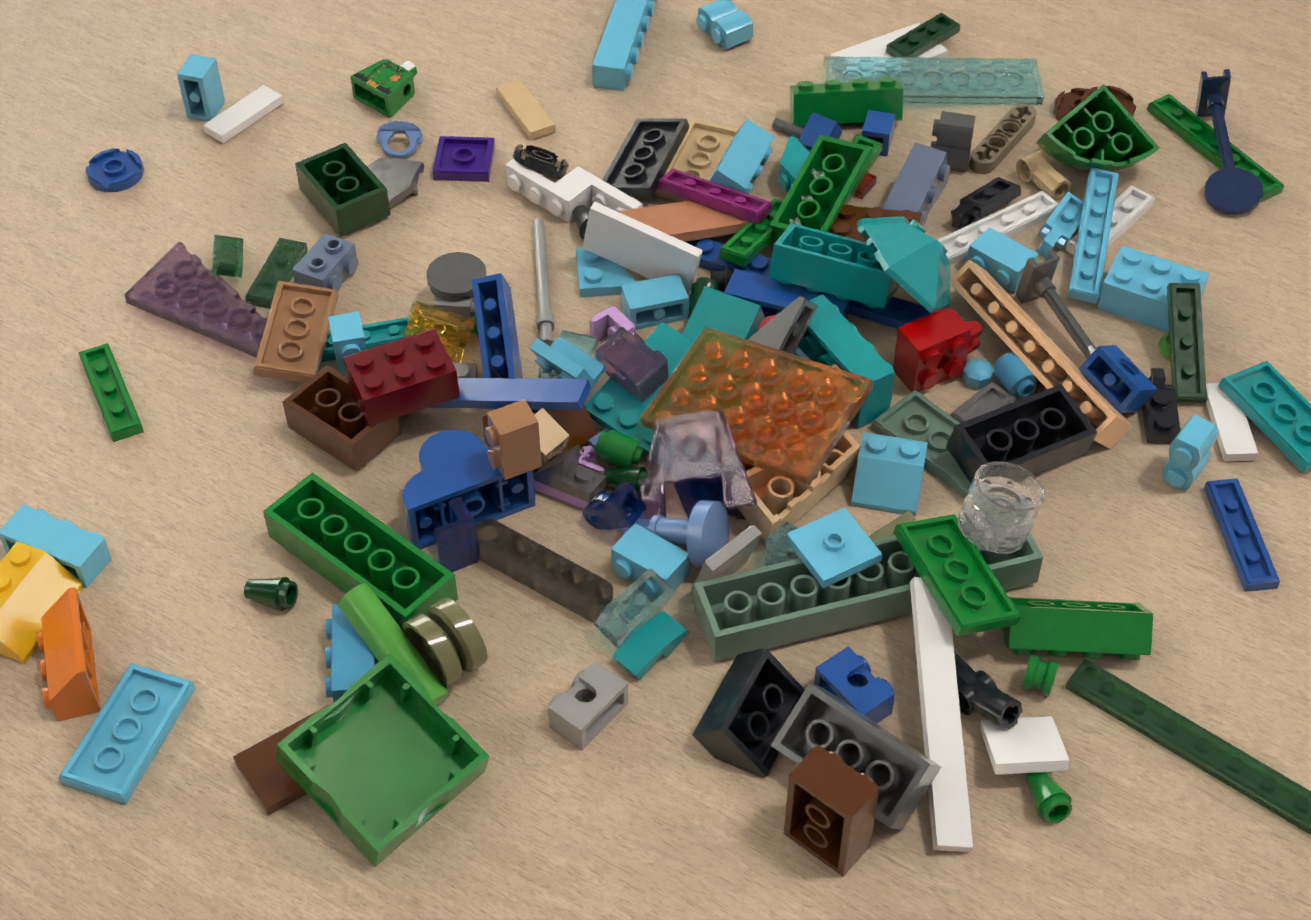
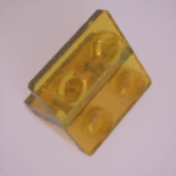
(451, 327)

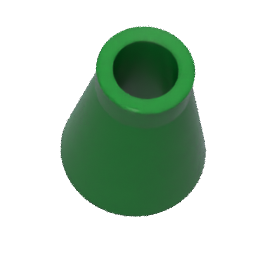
(1049, 798)

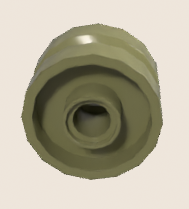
(447, 640)

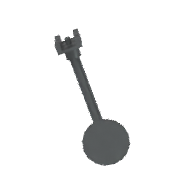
(1036, 283)

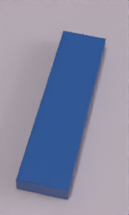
(1241, 535)

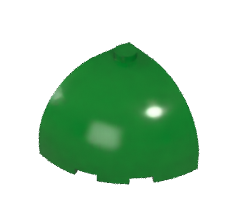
(1098, 136)

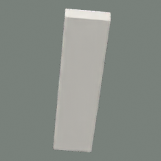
(1126, 211)

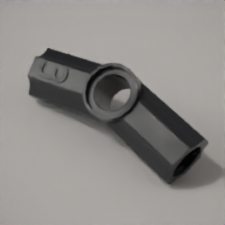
(980, 695)

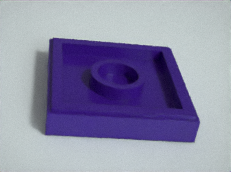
(464, 158)

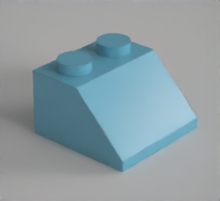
(889, 473)

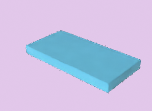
(127, 733)

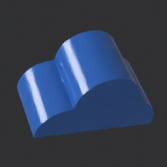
(456, 466)

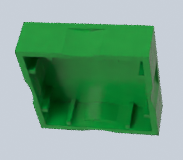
(381, 759)

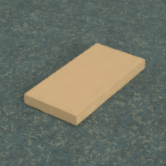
(700, 152)

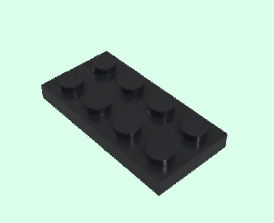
(646, 155)

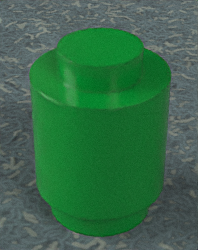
(619, 449)

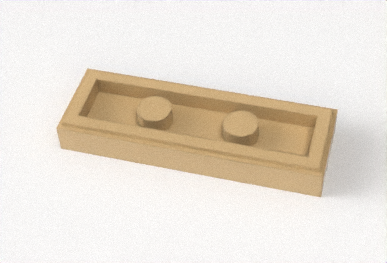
(525, 109)

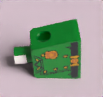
(384, 86)

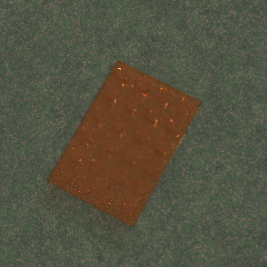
(775, 403)

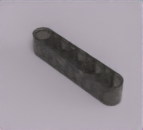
(542, 569)

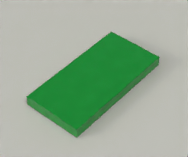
(956, 575)

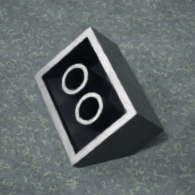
(749, 712)

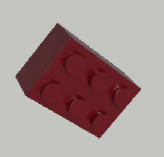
(401, 377)

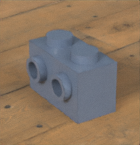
(327, 263)

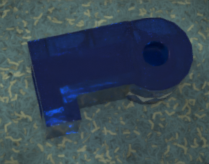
(611, 509)

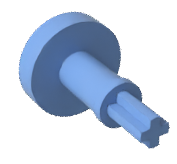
(702, 533)

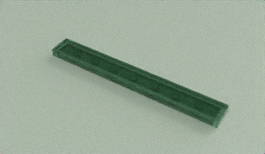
(1193, 744)

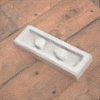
(243, 114)
(1232, 425)

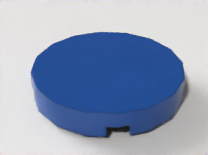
(114, 170)

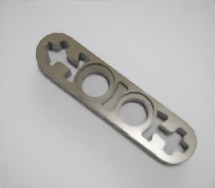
(997, 135)

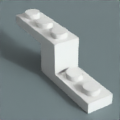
(569, 192)

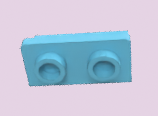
(567, 360)

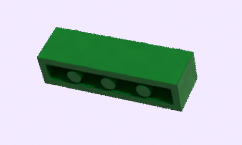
(845, 101)

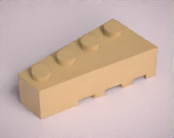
(788, 500)

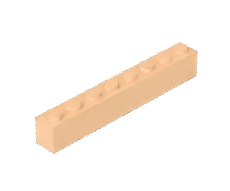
(1038, 350)

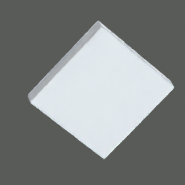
(1026, 747)

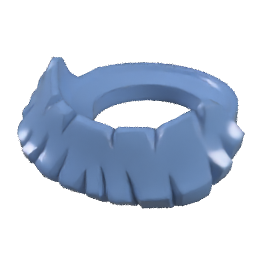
(387, 131)

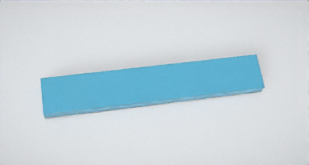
(1093, 236)

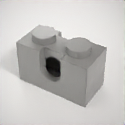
(583, 721)

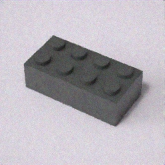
(862, 745)

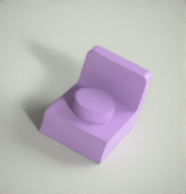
(608, 322)

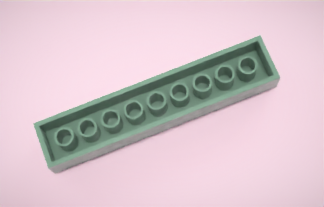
(789, 605)

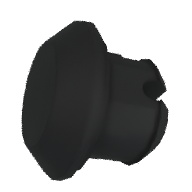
(721, 277)

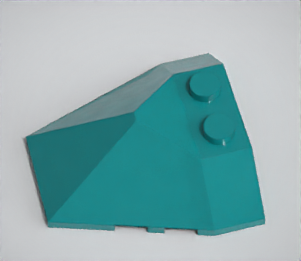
(910, 258)

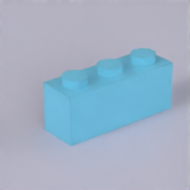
(743, 158)
(75, 549)

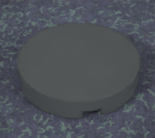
(452, 275)

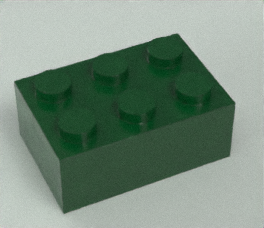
(343, 189)

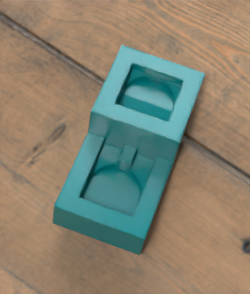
(649, 642)

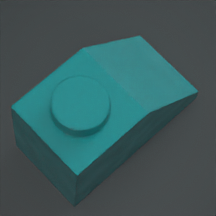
(791, 163)

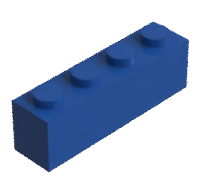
(772, 294)
(496, 327)

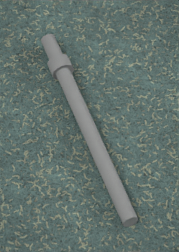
(545, 318)

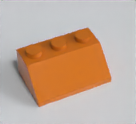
(68, 659)

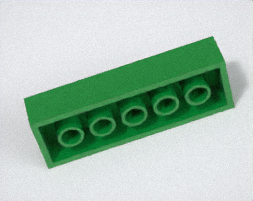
(356, 548)

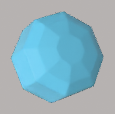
(978, 373)

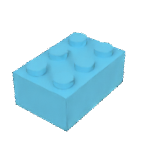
(1139, 284)

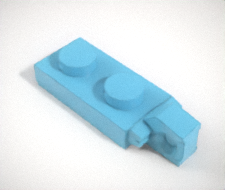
(1061, 224)

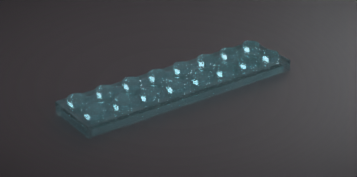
(947, 78)

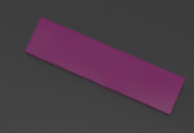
(715, 196)

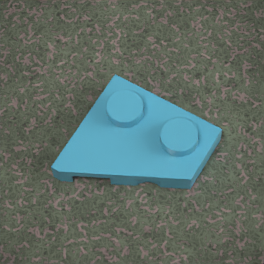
(599, 276)

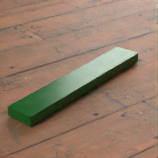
(1203, 139)

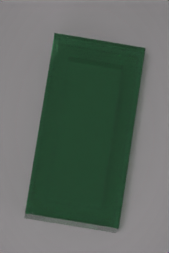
(227, 256)

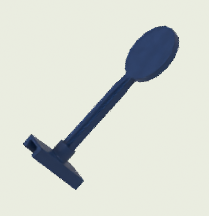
(1231, 188)

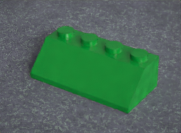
(821, 185)
(1080, 627)

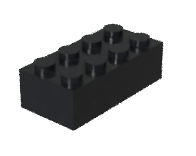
(1027, 433)

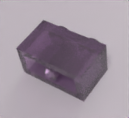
(633, 363)

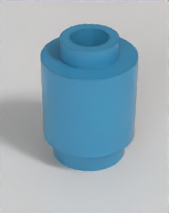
(1015, 375)

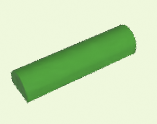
(386, 637)

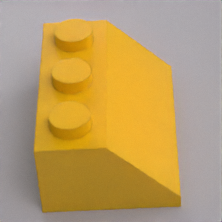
(28, 588)

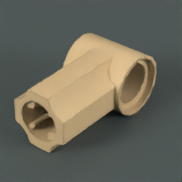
(1041, 170)

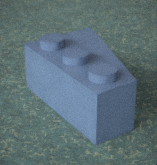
(919, 181)

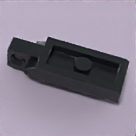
(984, 201)
(1161, 411)

